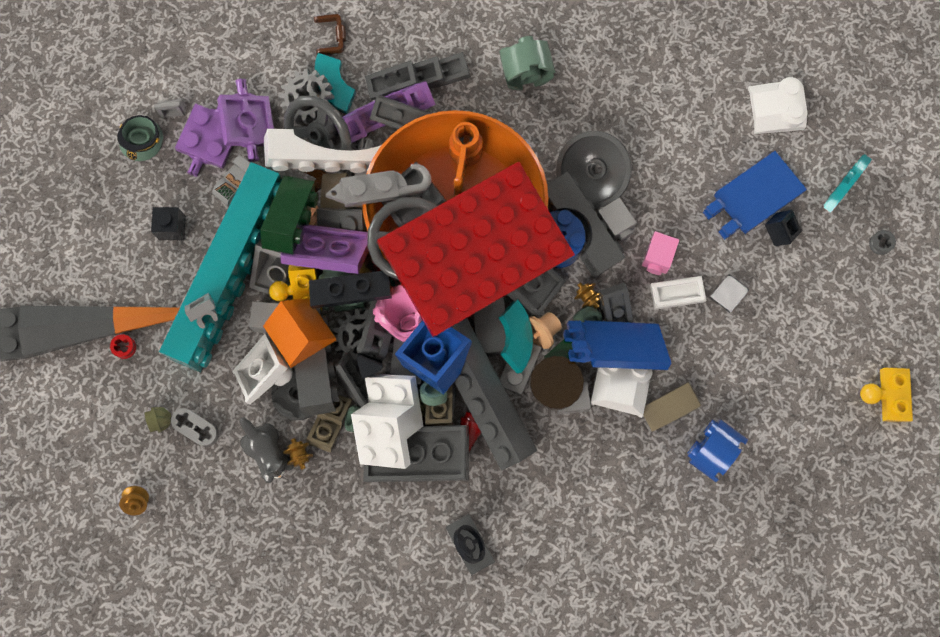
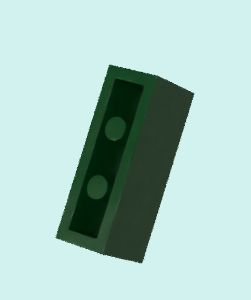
(288, 215)

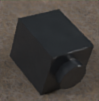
(168, 223)

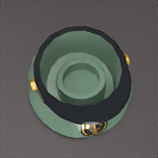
(140, 138)

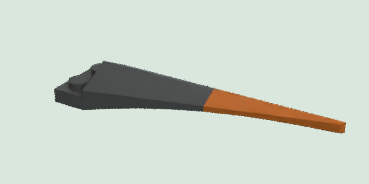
(44, 329)

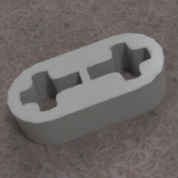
(191, 433)

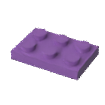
(329, 249)

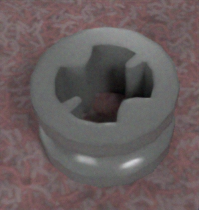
(890, 242)

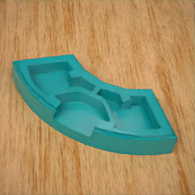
(342, 92)
(847, 182)
(518, 336)

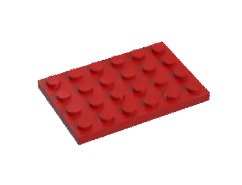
(475, 248)

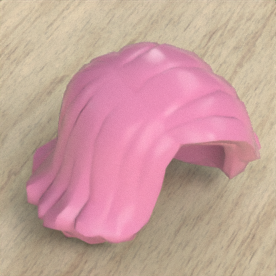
(397, 314)

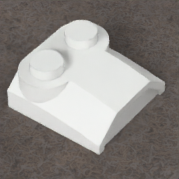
(778, 106)
(262, 369)
(622, 389)

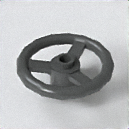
(323, 128)
(379, 217)

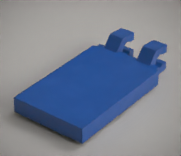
(755, 195)
(617, 344)

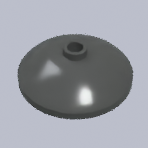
(585, 152)

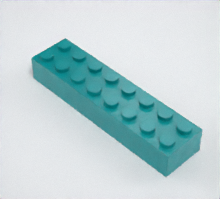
(223, 269)

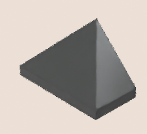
(351, 380)

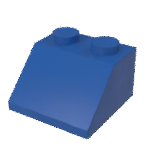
(436, 358)

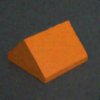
(298, 330)

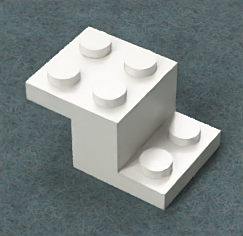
(387, 420)

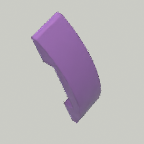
(359, 119)

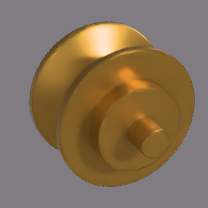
(588, 295)
(298, 453)
(134, 500)

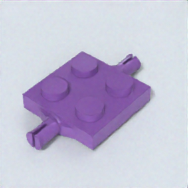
(245, 119)
(203, 139)

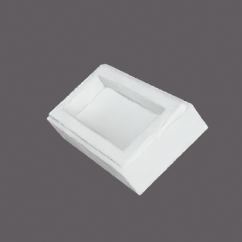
(678, 292)

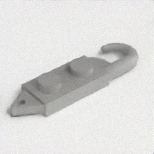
(378, 187)

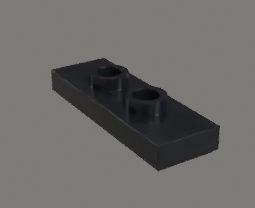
(349, 289)

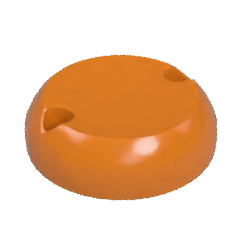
(453, 165)

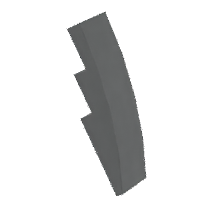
(433, 71)

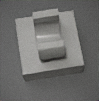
(199, 308)

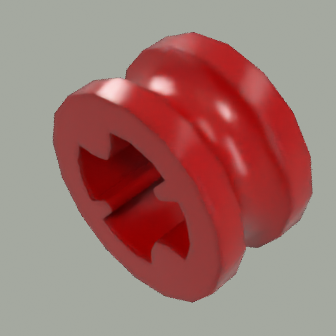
(120, 354)

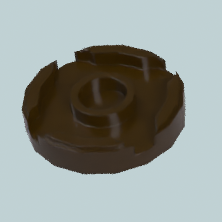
(556, 382)

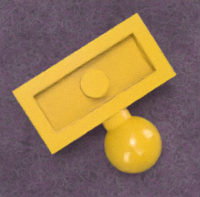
(298, 287)
(894, 394)

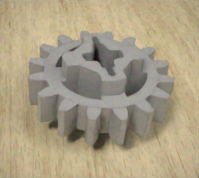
(305, 86)

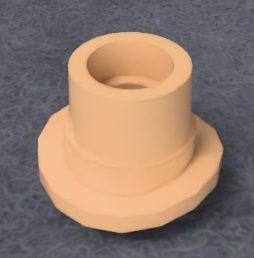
(545, 329)

